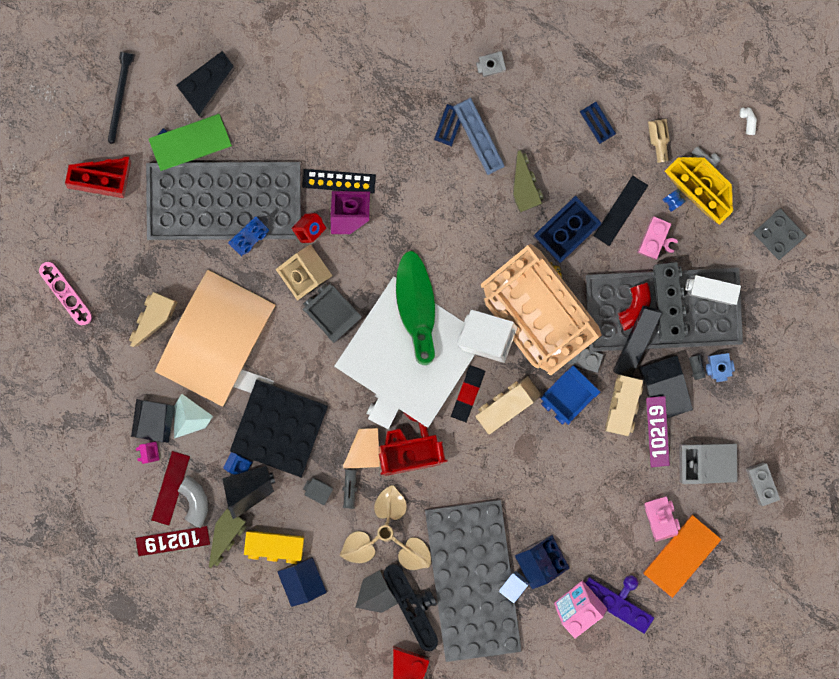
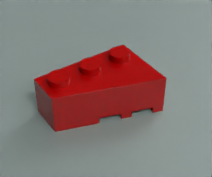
(100, 177)

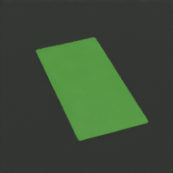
(189, 142)

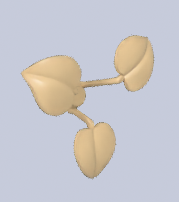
(388, 505)

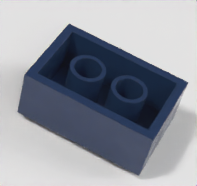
(567, 229)

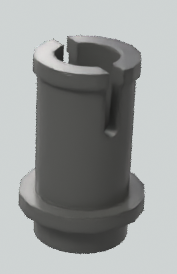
(697, 367)

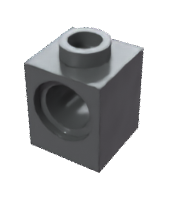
(317, 490)

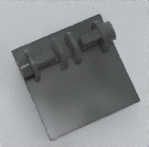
(779, 234)

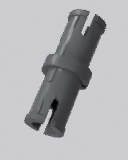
(349, 502)

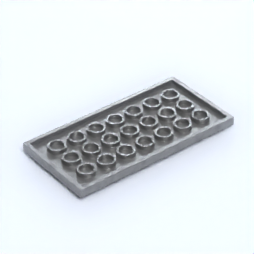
(221, 199)
(707, 321)
(468, 572)

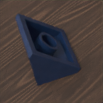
(302, 582)

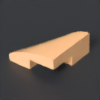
(364, 450)

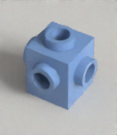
(727, 367)

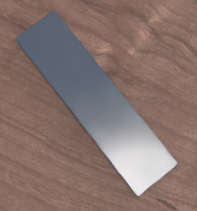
(478, 136)

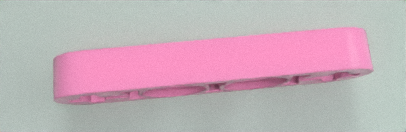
(63, 295)

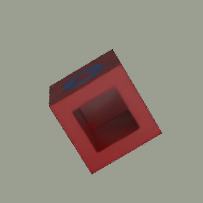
(309, 228)

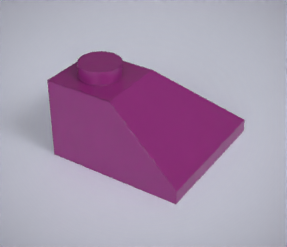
(349, 211)

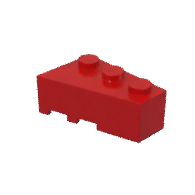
(409, 664)

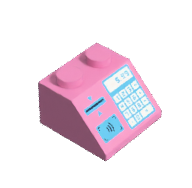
(579, 609)

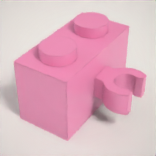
(655, 238)
(661, 518)

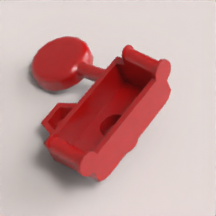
(412, 454)

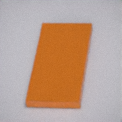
(682, 556)

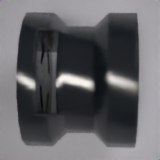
(426, 599)

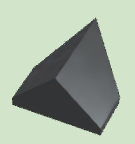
(375, 594)

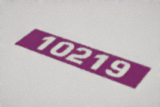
(657, 431)

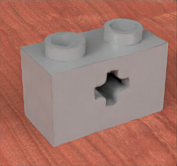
(762, 484)

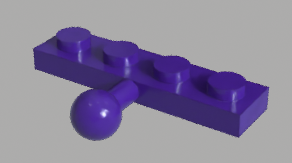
(619, 606)

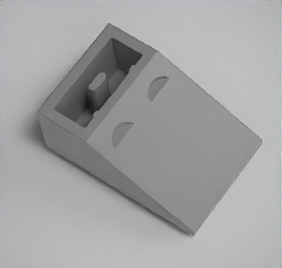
(707, 463)

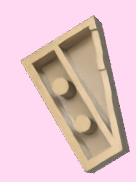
(507, 405)
(624, 405)

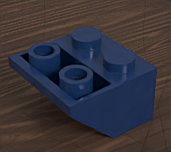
(542, 562)

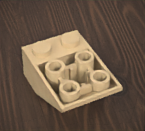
(157, 313)

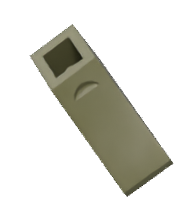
(524, 189)
(224, 532)

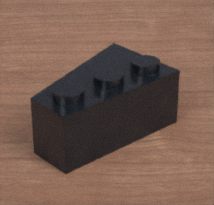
(206, 82)

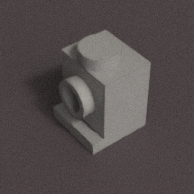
(499, 65)

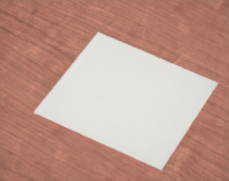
(385, 360)

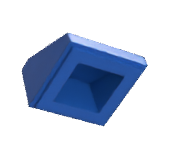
(237, 464)

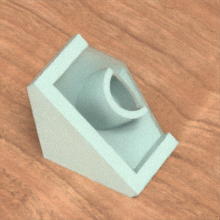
(189, 417)

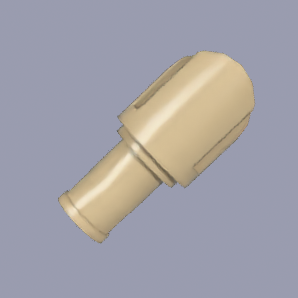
(659, 138)

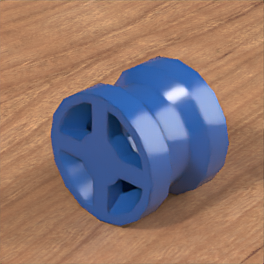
(674, 200)

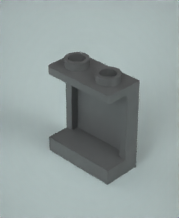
(331, 312)

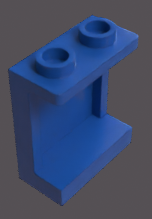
(569, 395)

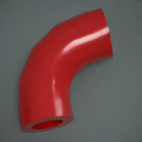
(640, 297)

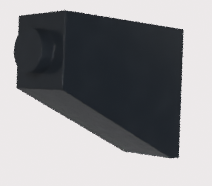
(247, 489)

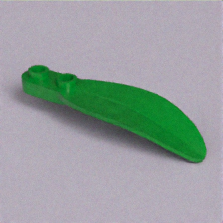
(416, 304)

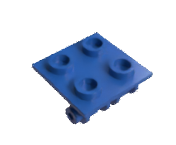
(248, 236)

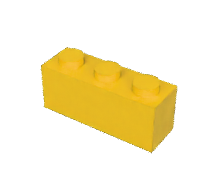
(273, 546)

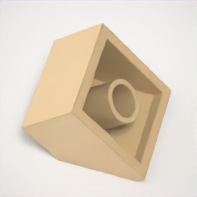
(304, 272)

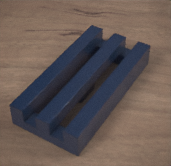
(604, 119)
(443, 140)

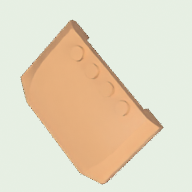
(546, 312)

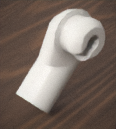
(751, 120)

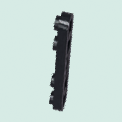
(419, 624)

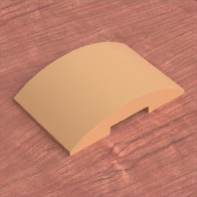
(214, 338)

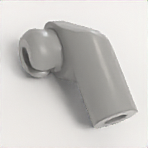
(713, 160)

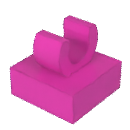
(148, 452)

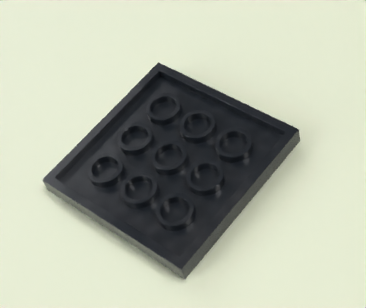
(278, 428)

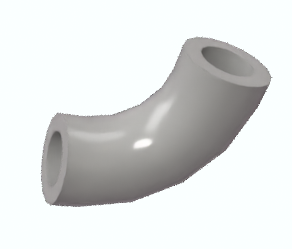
(197, 501)

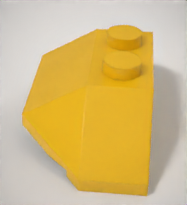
(703, 186)

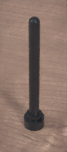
(126, 60)

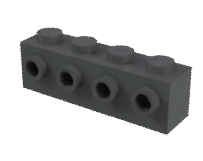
(668, 301)

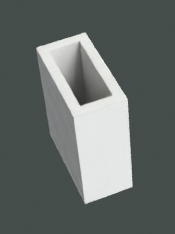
(712, 290)
(487, 336)

